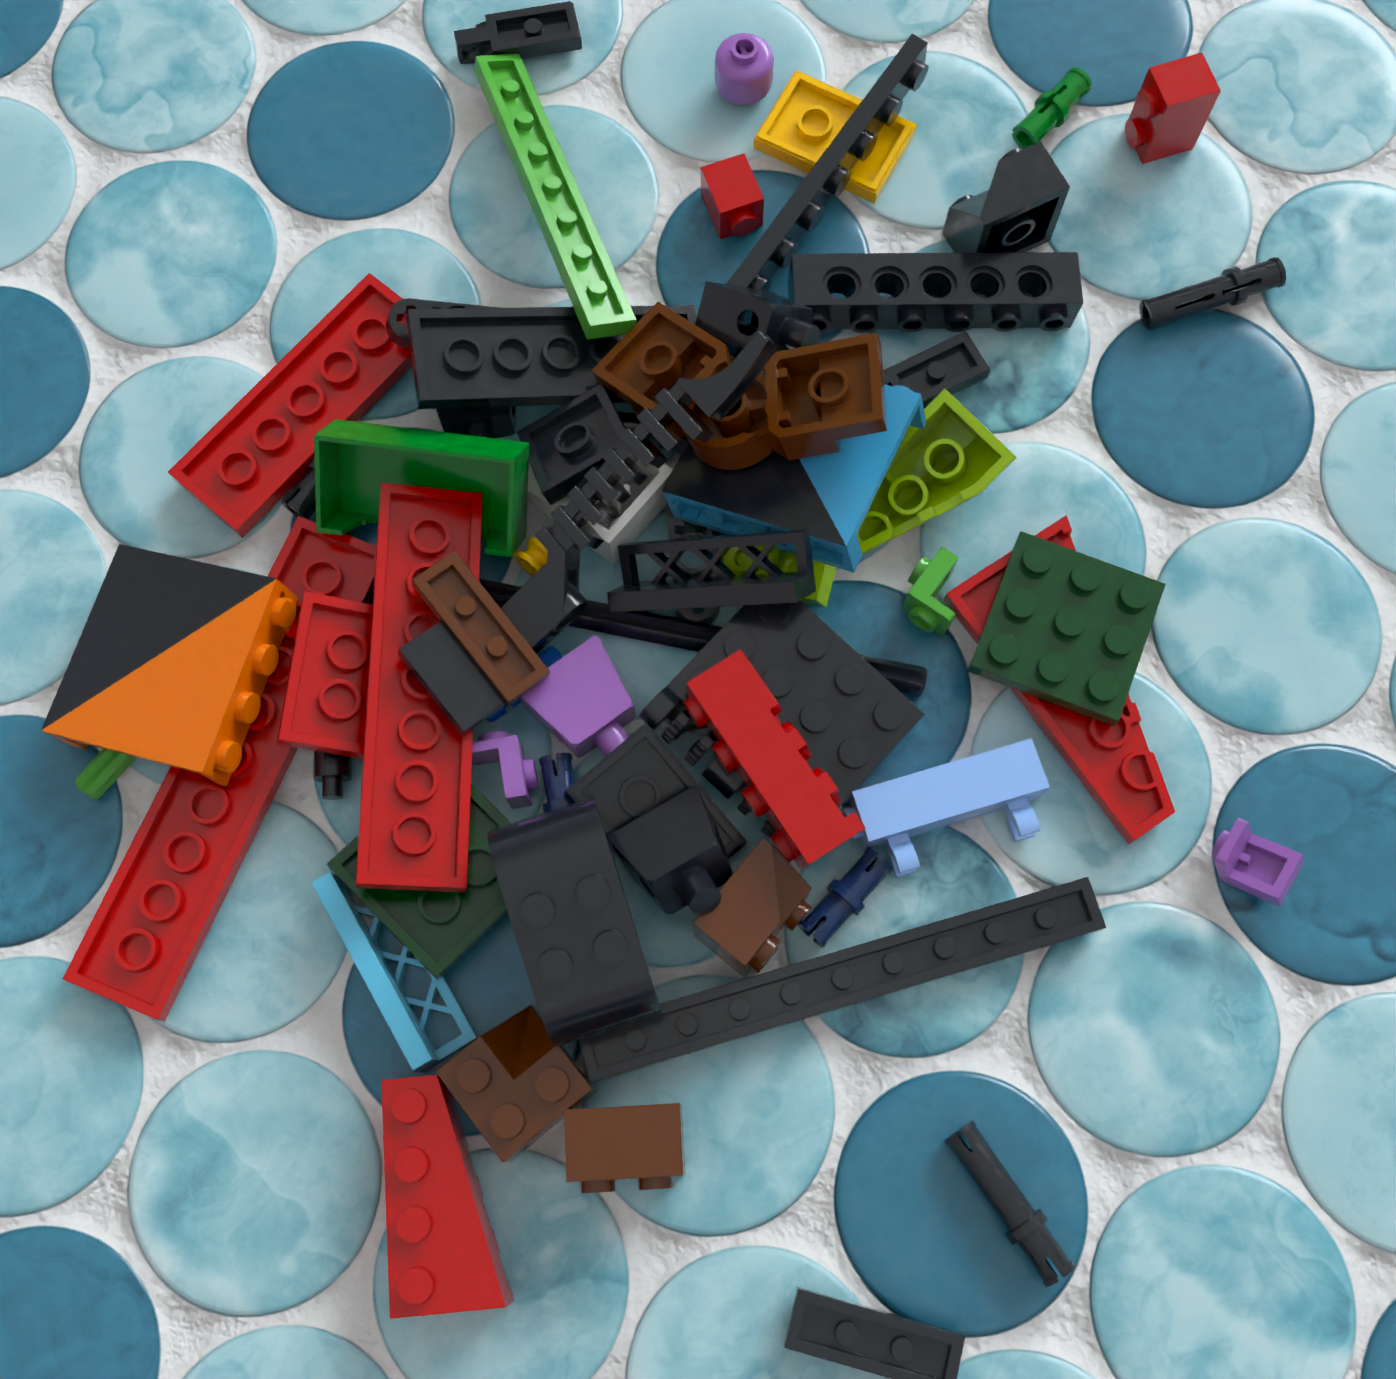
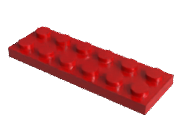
(270, 432)

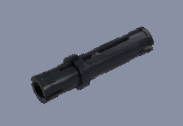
(1230, 287)
(1007, 1200)

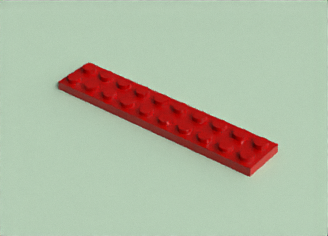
(202, 830)

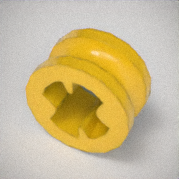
(534, 556)

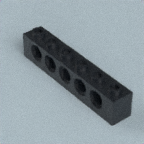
(908, 277)

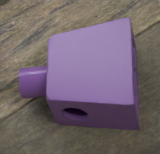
(583, 701)

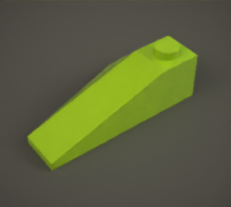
(933, 471)

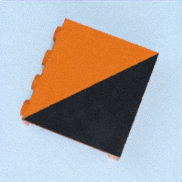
(173, 662)

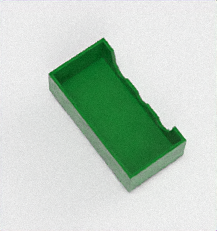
(359, 456)

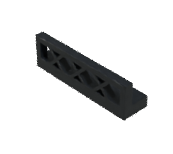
(709, 591)

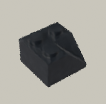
(1015, 211)

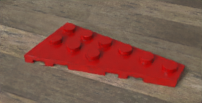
(1105, 758)

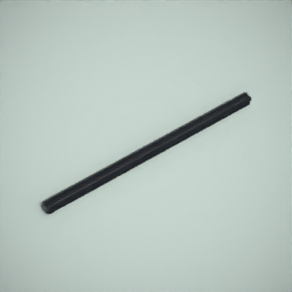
(691, 635)

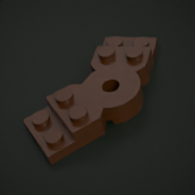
(793, 408)

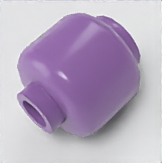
(744, 68)

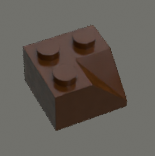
(753, 910)
(515, 1083)
(624, 1145)

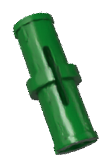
(1052, 108)

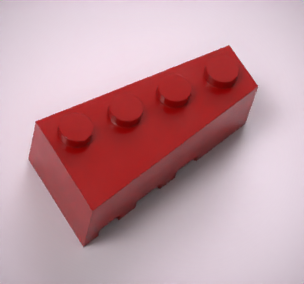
(769, 760)
(436, 1220)

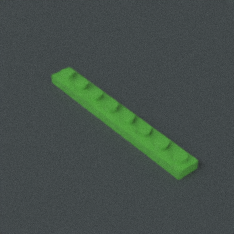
(554, 197)

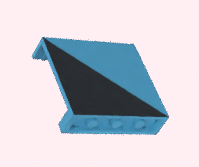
(811, 493)

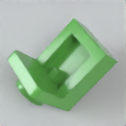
(927, 581)

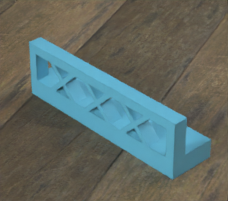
(386, 985)

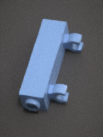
(949, 795)

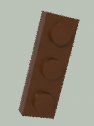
(481, 627)

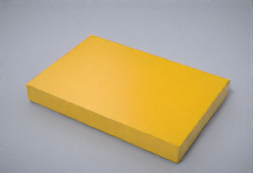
(810, 118)

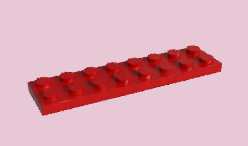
(413, 757)

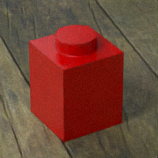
(732, 196)

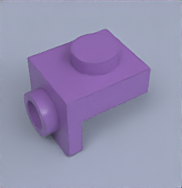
(517, 773)
(1255, 863)

